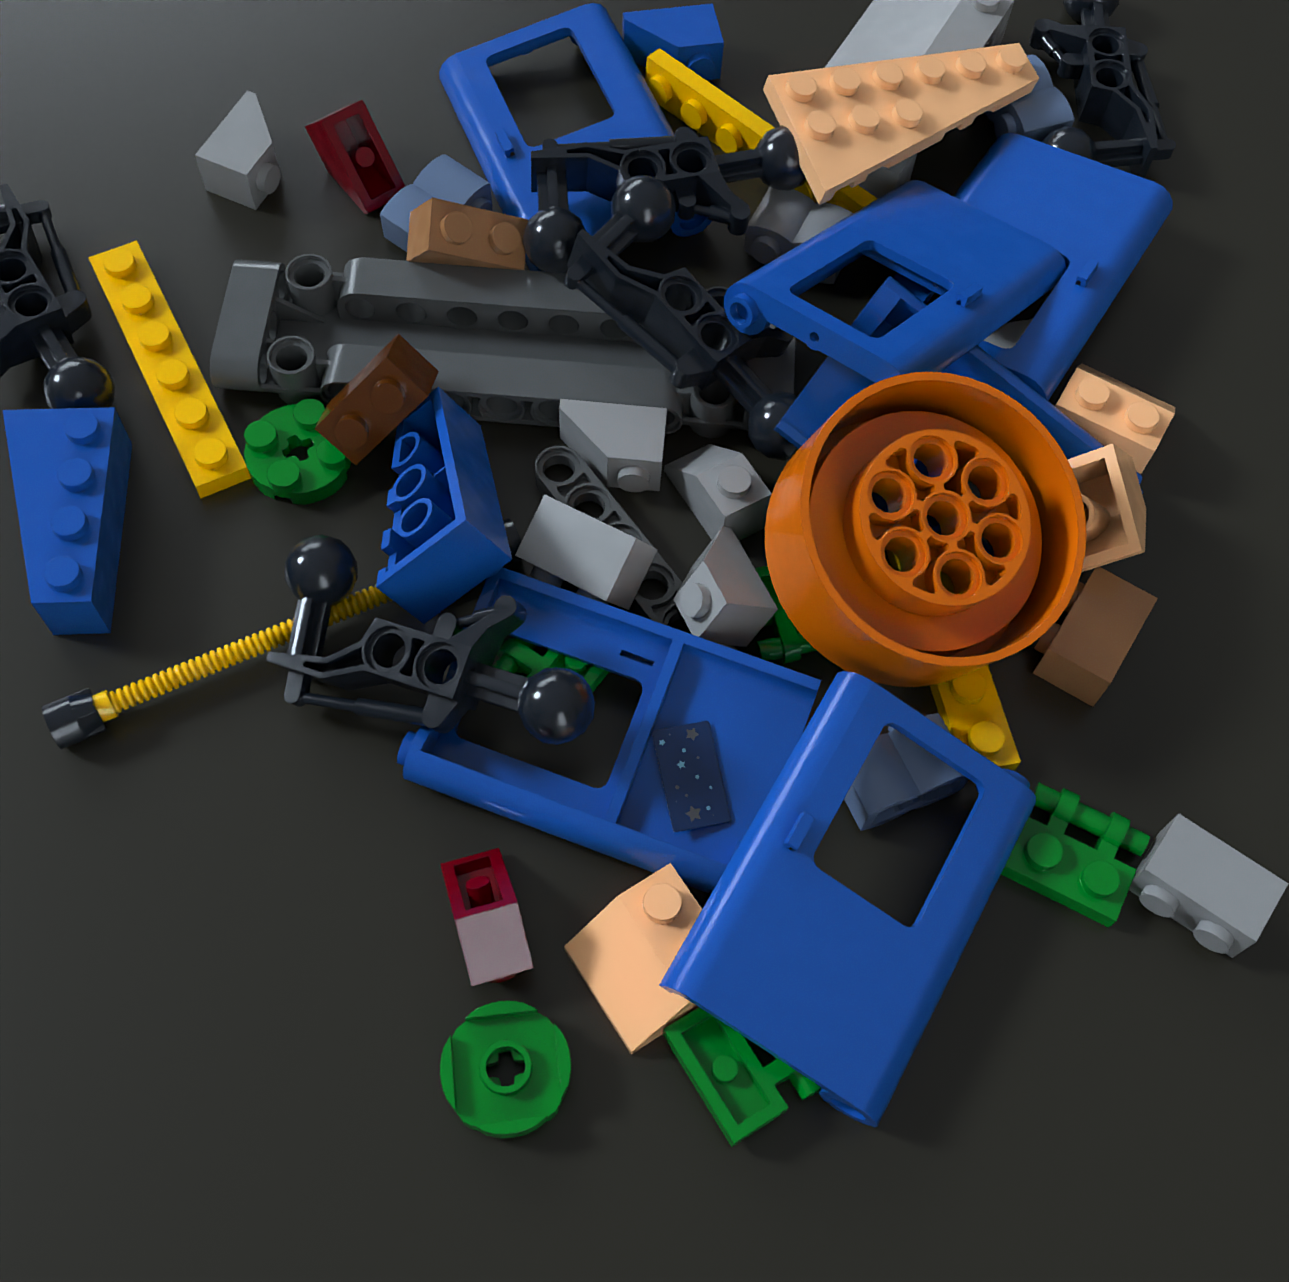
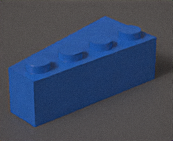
(71, 509)
(444, 509)

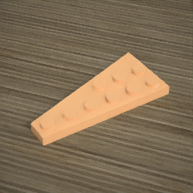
(891, 109)

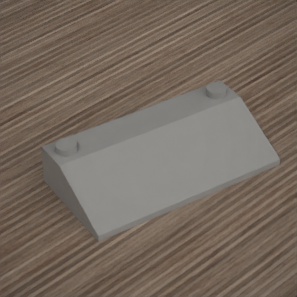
(915, 29)

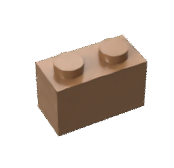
(465, 236)
(1094, 636)

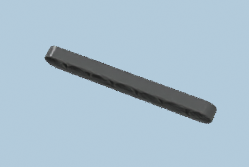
(585, 487)

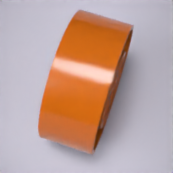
(832, 539)

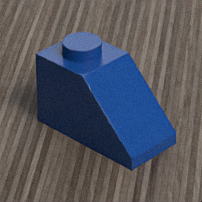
(683, 32)

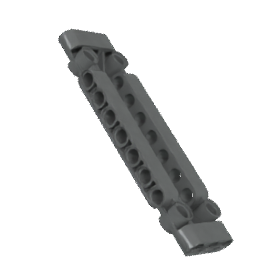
(496, 335)

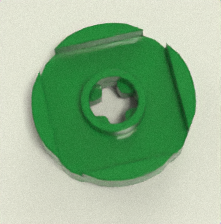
(274, 438)
(476, 1046)

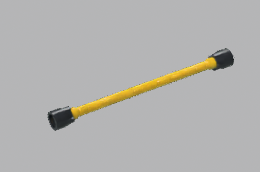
(85, 714)

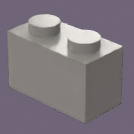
(585, 553)
(1207, 887)

